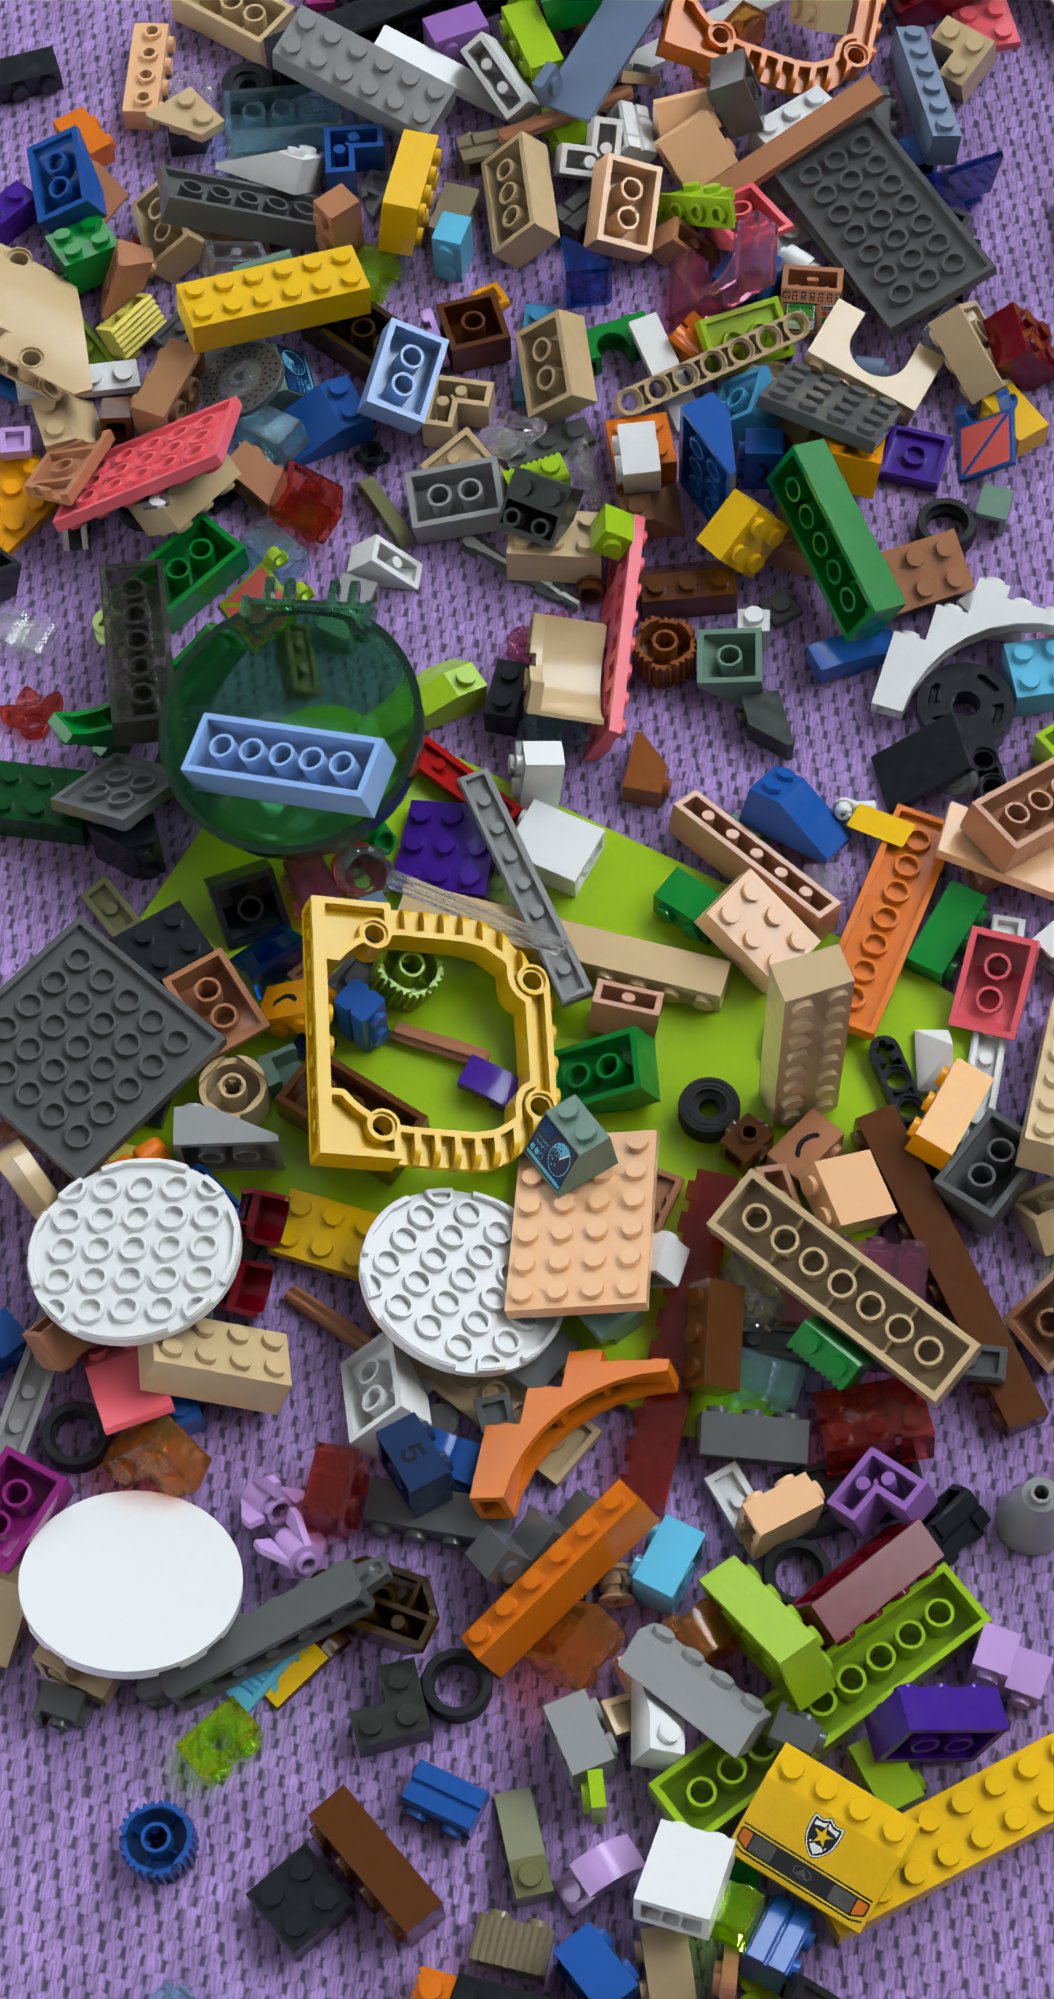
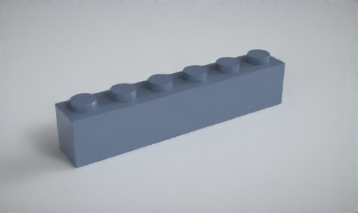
(925, 96)

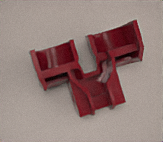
(263, 1222)

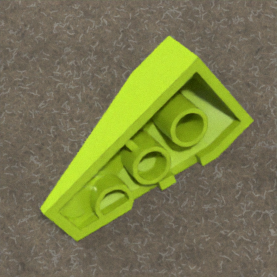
(450, 691)

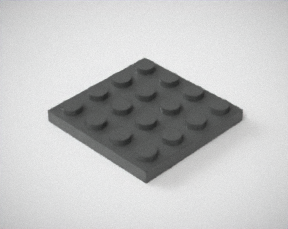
(830, 406)

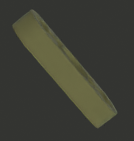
(384, 509)

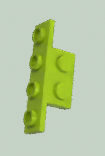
(699, 205)

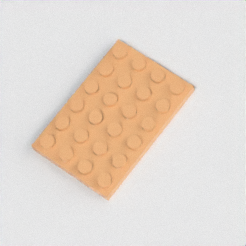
(591, 1244)

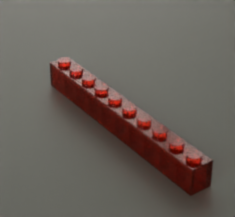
(664, 1416)

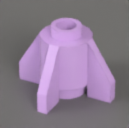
(268, 1503)
(293, 1548)

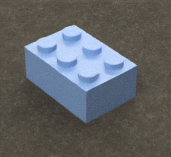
(403, 376)

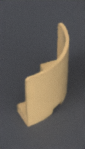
(564, 668)

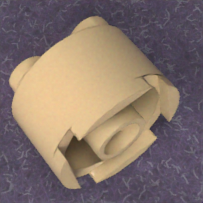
(236, 1088)

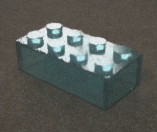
(277, 118)

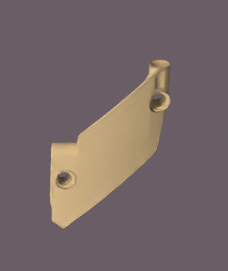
(41, 328)

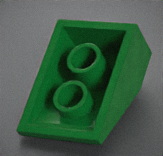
(610, 1071)

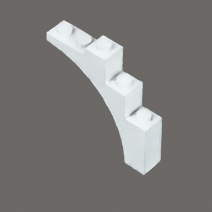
(951, 629)

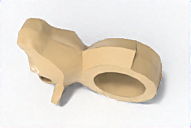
(27, 1178)

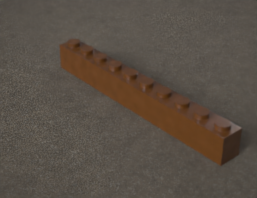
(952, 1274)

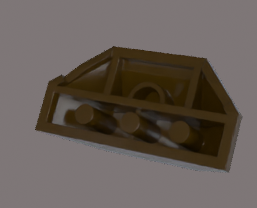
(402, 1613)

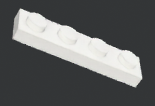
(106, 380)

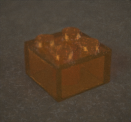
(576, 1647)

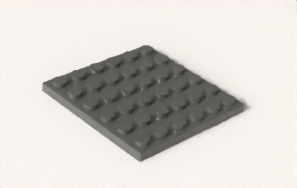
(92, 1048)

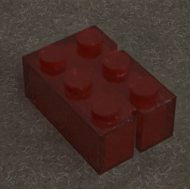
(869, 1416)

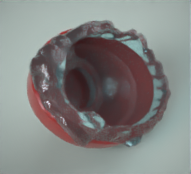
(361, 870)

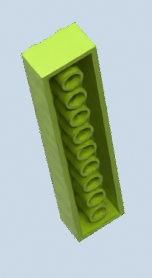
(897, 1648)

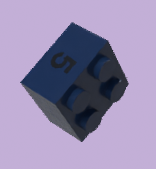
(415, 1464)

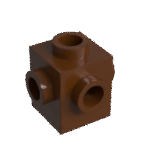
(746, 1143)

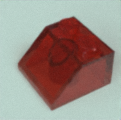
(306, 502)

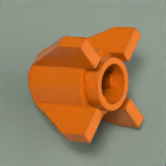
(686, 341)

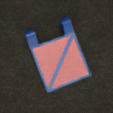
(988, 442)

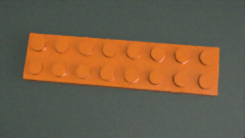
(889, 917)

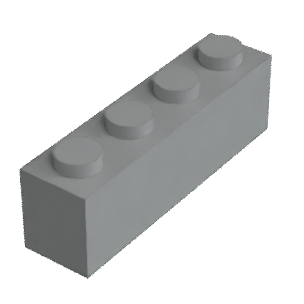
(695, 1689)

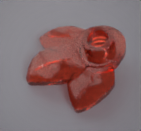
(32, 709)

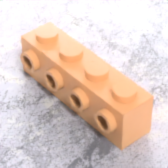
(147, 73)

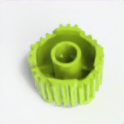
(402, 987)

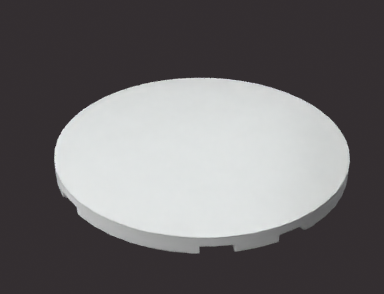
(135, 1252)
(439, 1284)
(130, 1584)

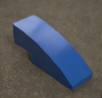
(836, 657)

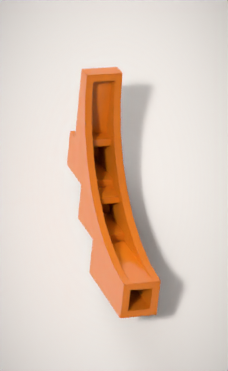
(550, 1414)

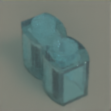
(770, 1379)

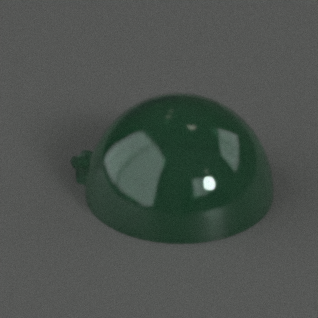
(304, 668)

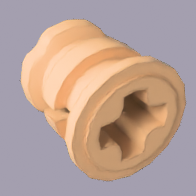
(616, 1587)

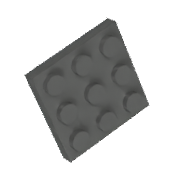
(116, 792)

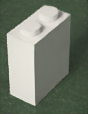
(560, 846)
(684, 1879)

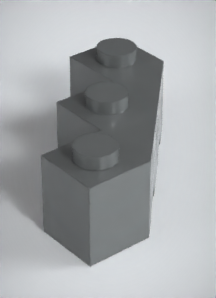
(508, 1557)

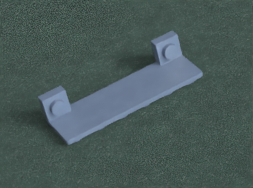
(596, 58)

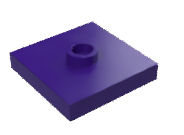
(914, 458)

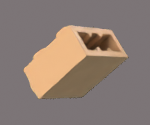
(696, 149)
(847, 1192)
(779, 1514)

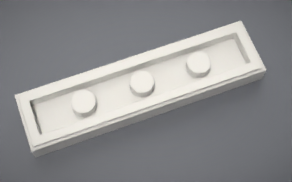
(658, 356)

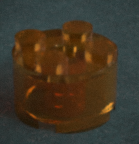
(704, 1631)

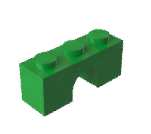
(612, 336)

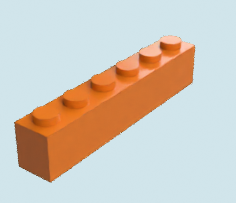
(559, 1578)

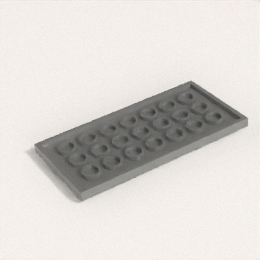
(884, 223)

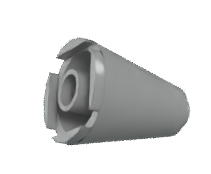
(1027, 1517)

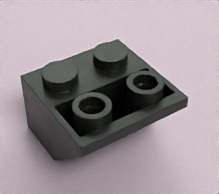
(538, 507)

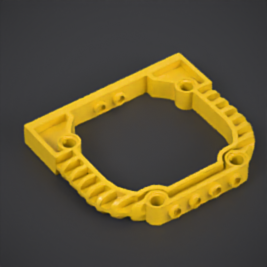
(341, 1127)

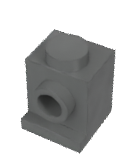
(62, 1707)
(797, 1730)

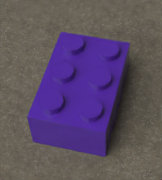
(936, 1723)

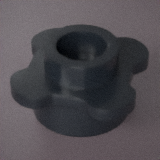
(368, 449)

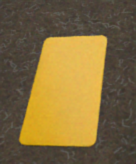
(881, 825)

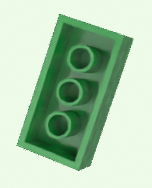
(199, 567)

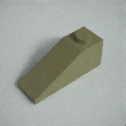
(524, 1847)

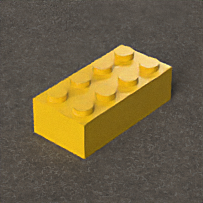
(409, 193)

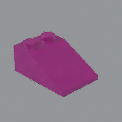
(27, 1502)

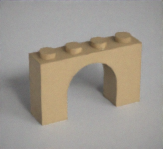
(832, 356)

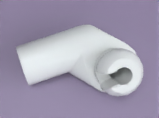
(845, 807)

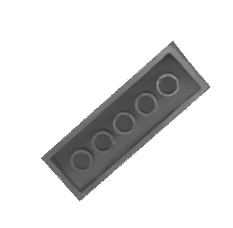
(236, 208)

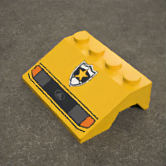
(823, 1838)

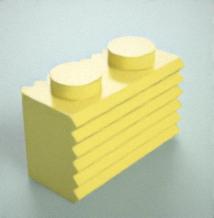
(131, 327)

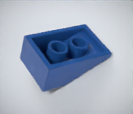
(64, 181)
(331, 419)
(794, 815)

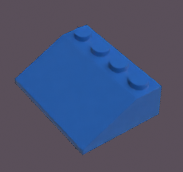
(706, 453)

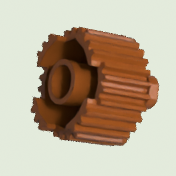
(665, 652)

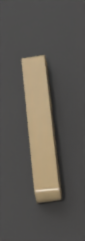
(721, 354)

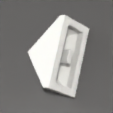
(932, 1053)

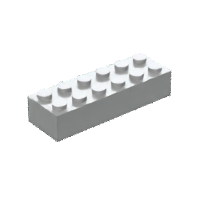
(361, 75)

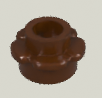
(590, 589)

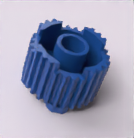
(154, 1822)

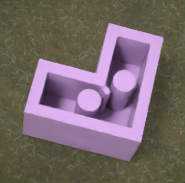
(1010, 1667)

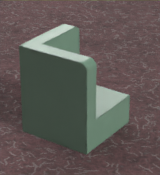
(995, 505)
(279, 1067)

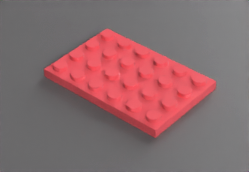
(154, 463)

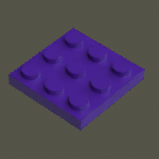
(445, 849)

